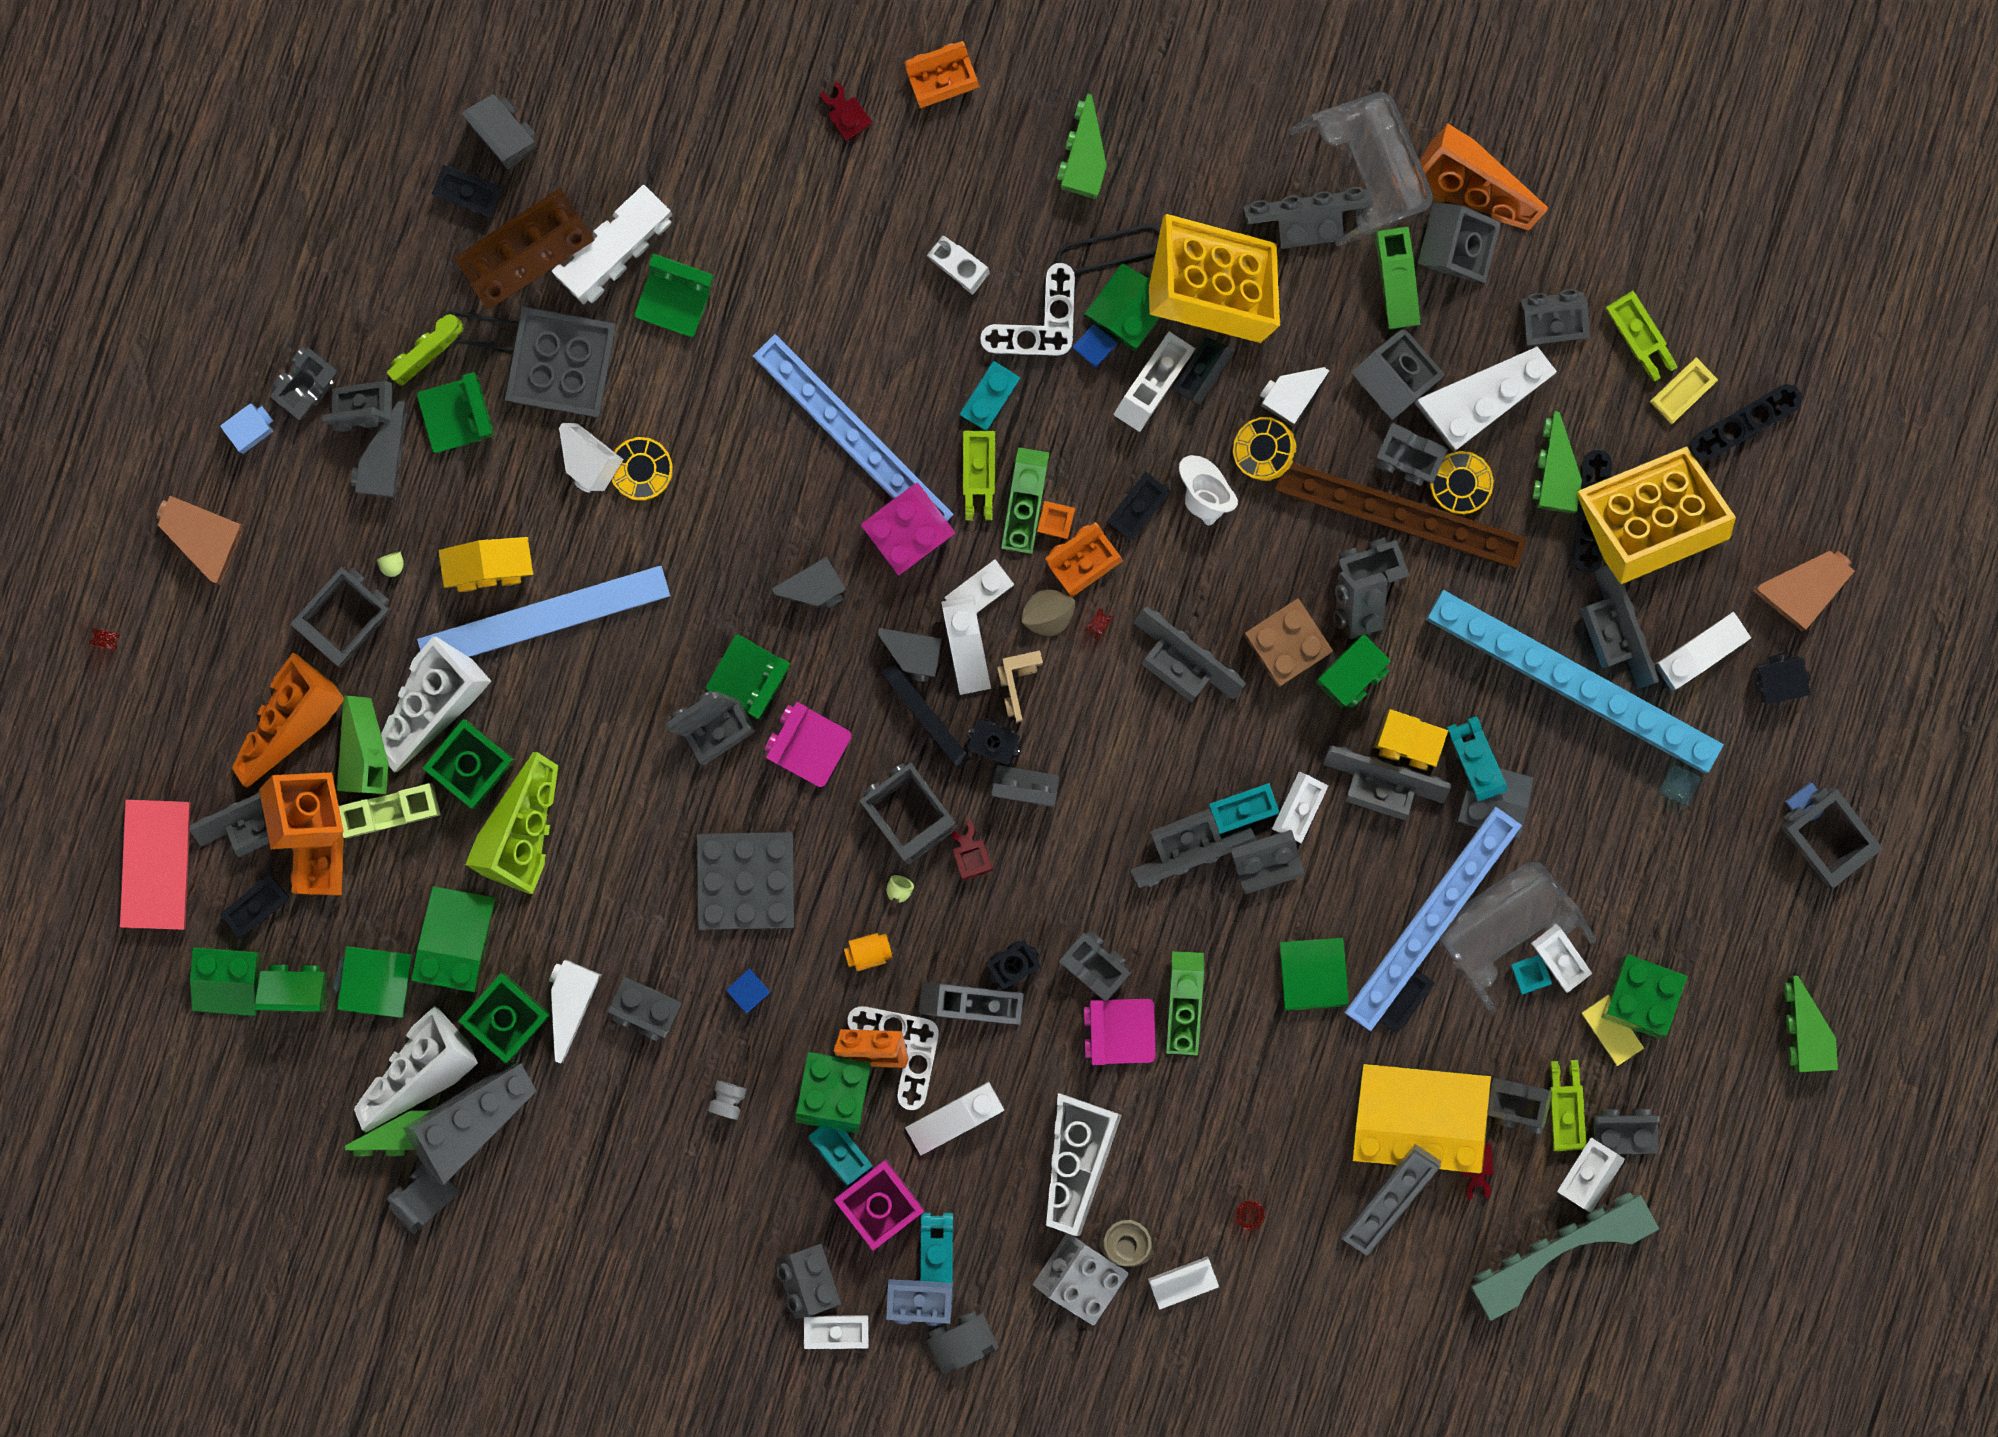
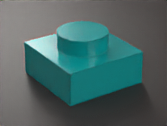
(1531, 974)

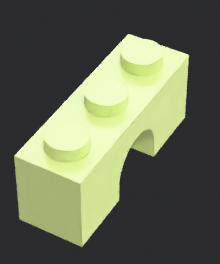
(389, 810)

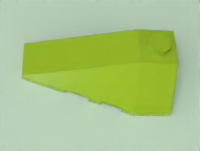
(513, 836)

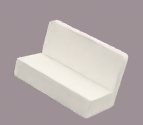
(1591, 1175)
(1183, 1282)

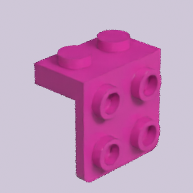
(808, 744)
(1120, 1031)

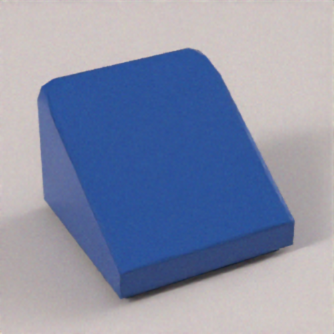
(1094, 346)
(748, 991)

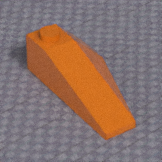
(1470, 177)
(297, 710)

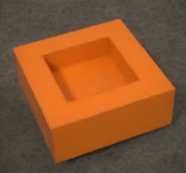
(1056, 520)

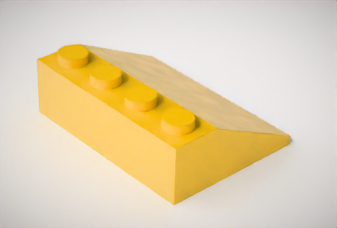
(1215, 279)
(1655, 515)
(1424, 1108)

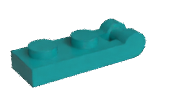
(1477, 759)
(937, 1252)

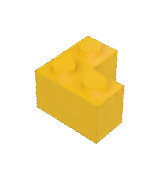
(485, 563)
(1411, 739)

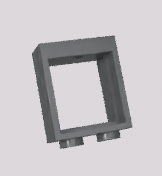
(356, 580)
(926, 839)
(1848, 862)

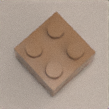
(1288, 642)

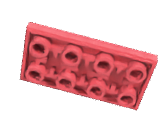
(155, 864)

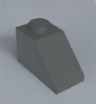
(813, 586)
(913, 652)

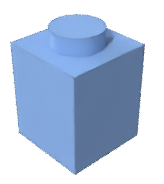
(248, 427)

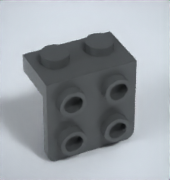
(712, 725)

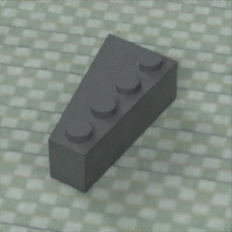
(464, 1123)

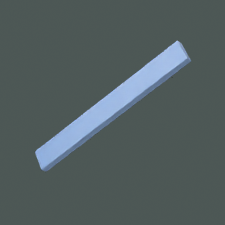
(839, 420)
(556, 613)
(1433, 918)

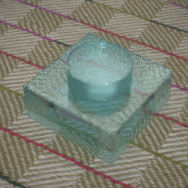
(1679, 784)

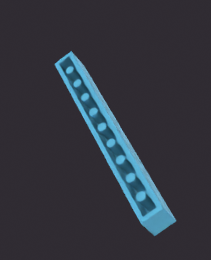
(1574, 682)

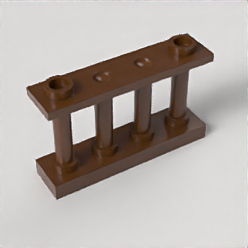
(524, 249)

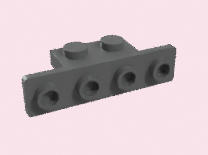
(1308, 218)
(1617, 631)
(1183, 662)
(1383, 785)
(241, 821)
(1187, 845)

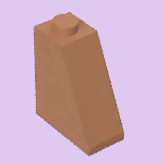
(201, 535)
(1807, 588)

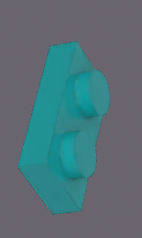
(989, 396)
(1244, 808)
(841, 1154)

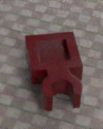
(848, 115)
(971, 856)
(1478, 1179)

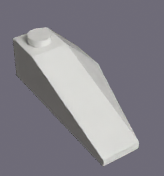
(435, 694)
(425, 1066)

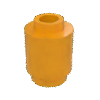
(868, 951)

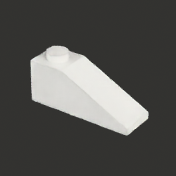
(1154, 381)
(966, 645)
(1702, 651)
(570, 998)
(955, 1118)

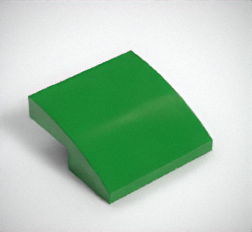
(1314, 974)
(374, 982)

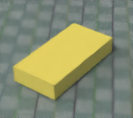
(1683, 390)
(1616, 1039)

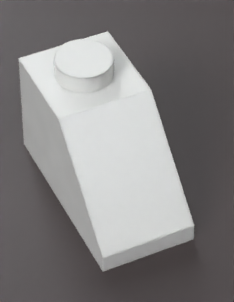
(1292, 393)
(587, 458)

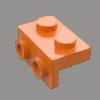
(941, 74)
(1083, 559)
(318, 869)
(873, 1046)

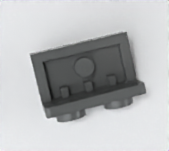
(360, 405)
(1360, 604)
(807, 1281)

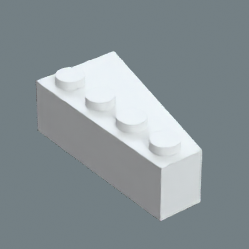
(614, 245)
(1477, 401)
(1078, 1159)

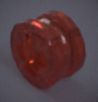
(1099, 623)
(104, 638)
(1240, 1214)

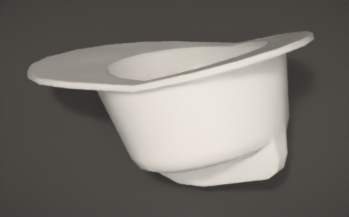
(1206, 490)

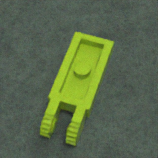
(1640, 333)
(426, 349)
(978, 470)
(1567, 1110)

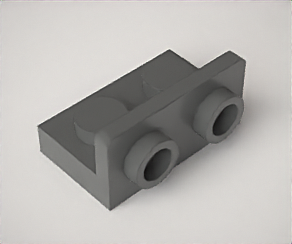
(1555, 317)
(1025, 786)
(1267, 862)
(644, 1008)
(1627, 1132)

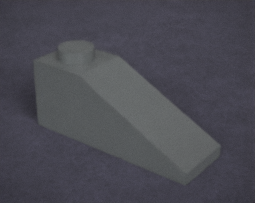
(381, 462)
(971, 1003)

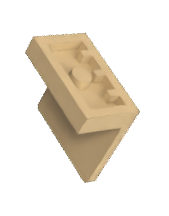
(1025, 665)

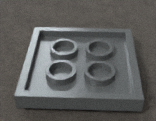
(560, 362)
(745, 880)

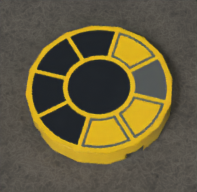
(1264, 448)
(644, 470)
(1462, 483)

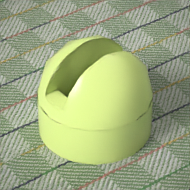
(391, 564)
(899, 888)

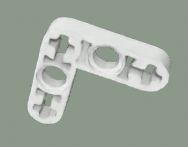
(1051, 324)
(914, 1047)

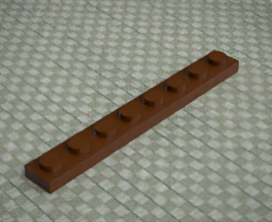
(1402, 515)

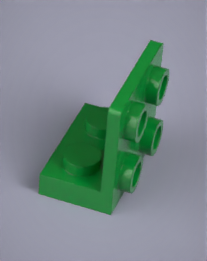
(674, 296)
(455, 414)
(749, 675)

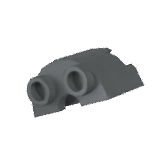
(304, 384)
(1410, 455)
(1379, 558)
(1095, 966)
(1519, 1103)
(420, 1200)
(962, 1343)

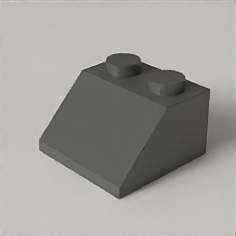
(500, 130)
(1459, 242)
(1398, 373)
(1513, 802)

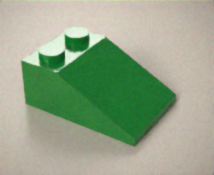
(453, 939)

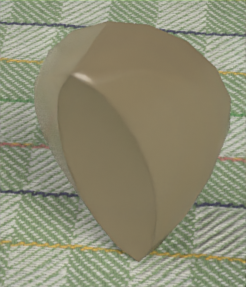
(1048, 612)
(1127, 1244)

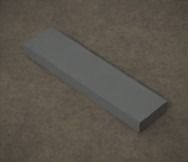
(1391, 1199)

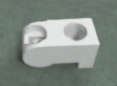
(959, 264)

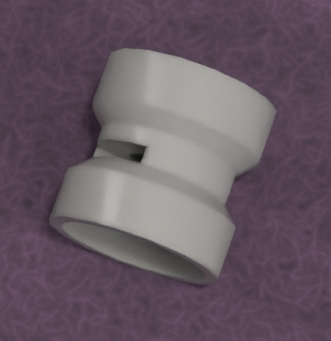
(727, 1099)

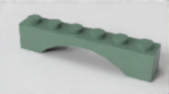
(1505, 1287)

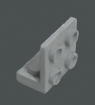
(1080, 1279)

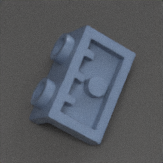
(919, 1302)

